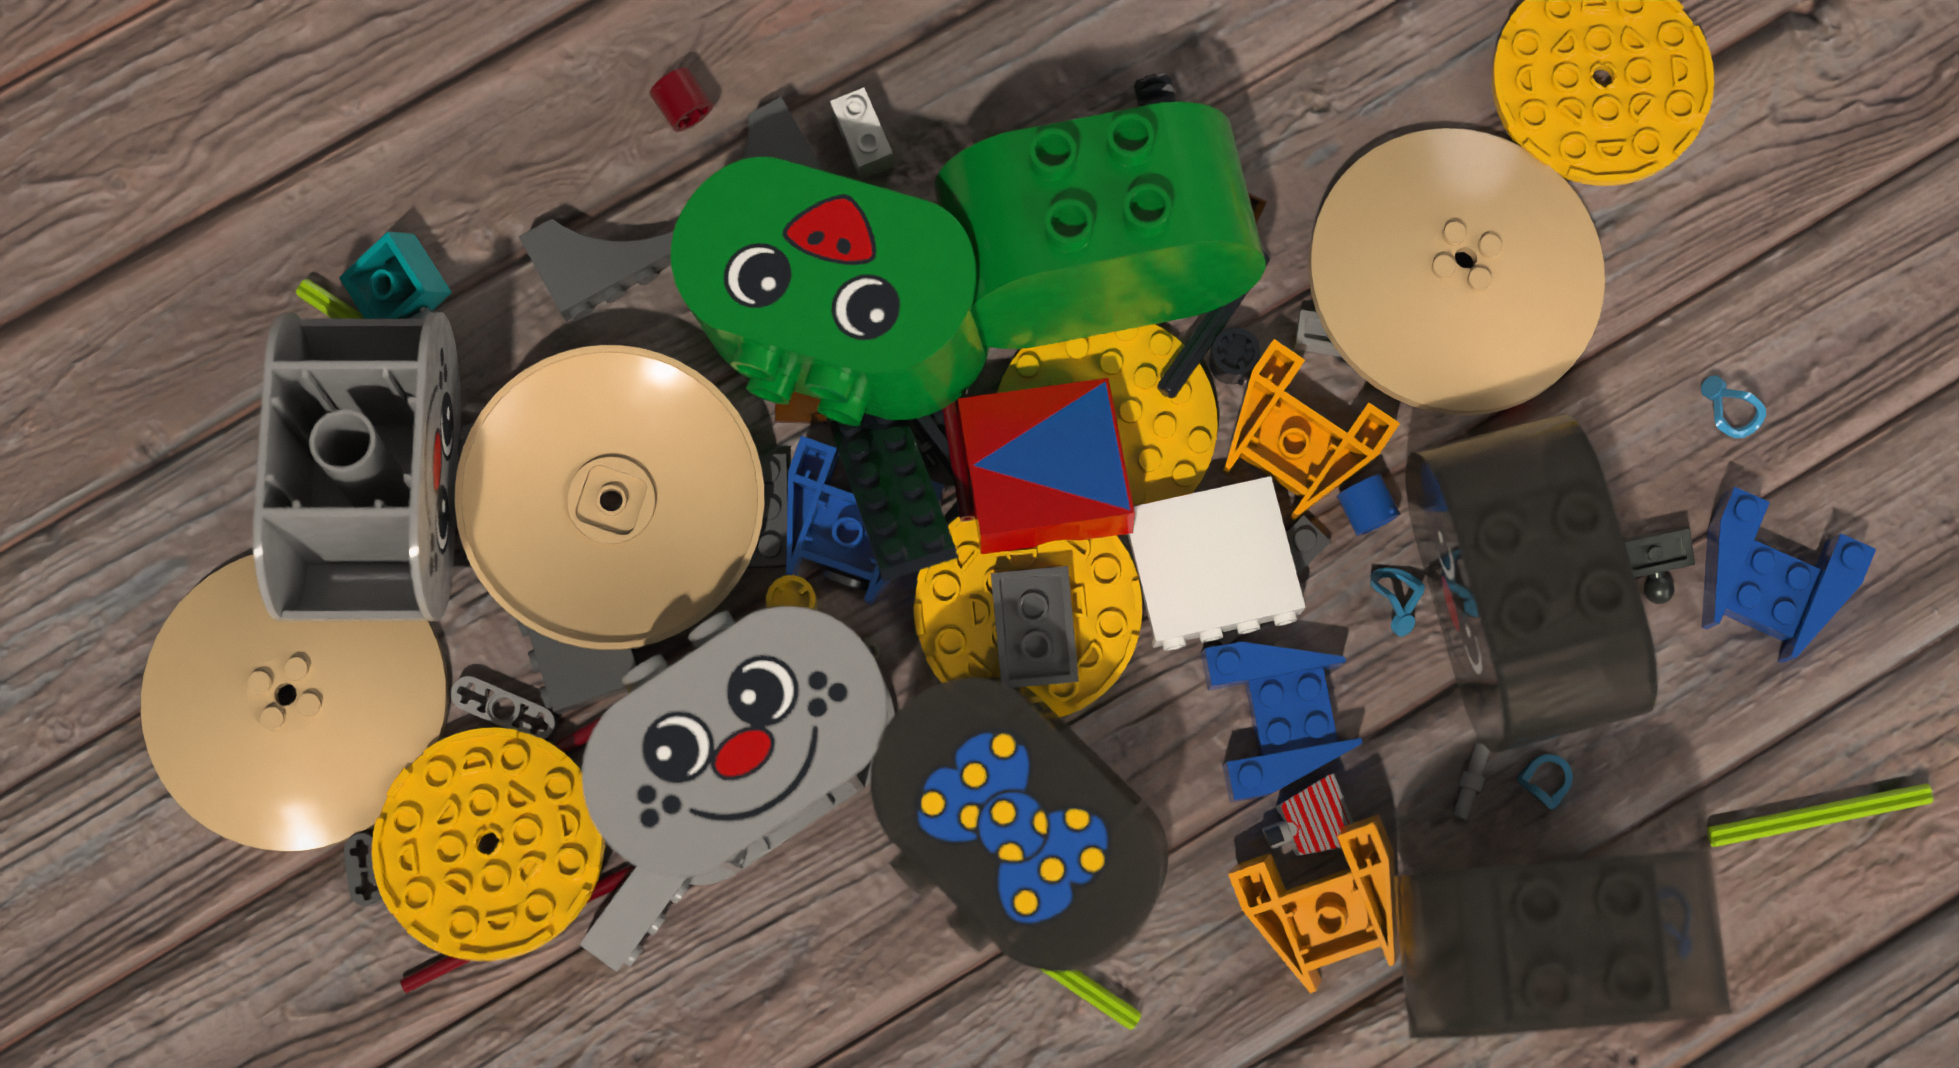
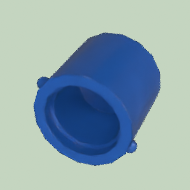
(1368, 505)

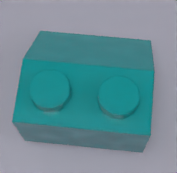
(394, 279)

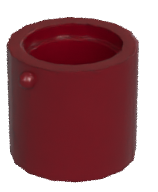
(681, 99)

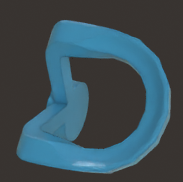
(1714, 389)
(1403, 621)
(1526, 774)

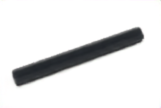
(1197, 346)

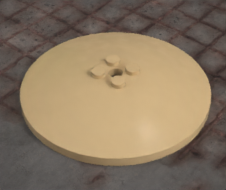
(1421, 321)
(593, 427)
(299, 770)

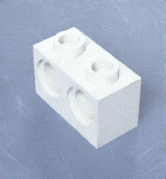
(862, 133)

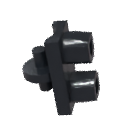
(930, 429)

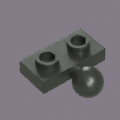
(1657, 553)

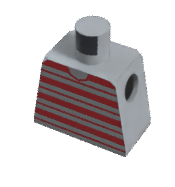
(1310, 819)

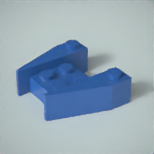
(826, 520)
(1770, 587)
(1287, 712)

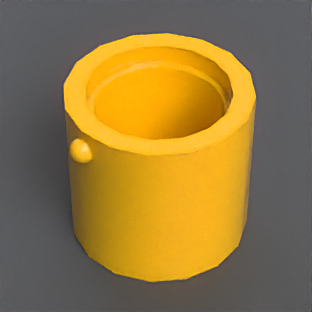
(791, 591)

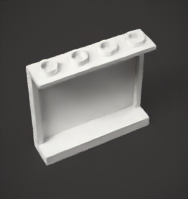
(1215, 563)

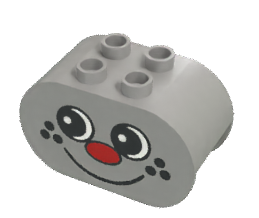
(357, 469)
(735, 743)

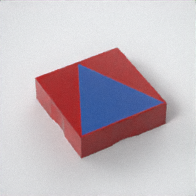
(1046, 465)

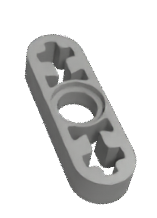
(483, 688)

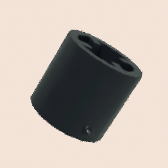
(1233, 356)

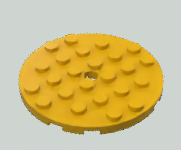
(1593, 132)
(1162, 438)
(958, 616)
(431, 855)

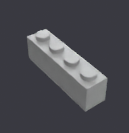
(631, 915)

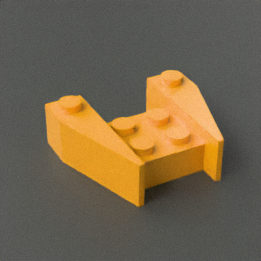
(1295, 441)
(1328, 915)

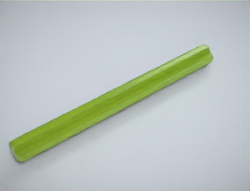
(1820, 815)

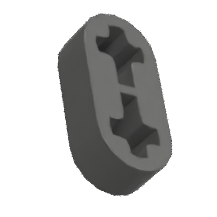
(356, 871)

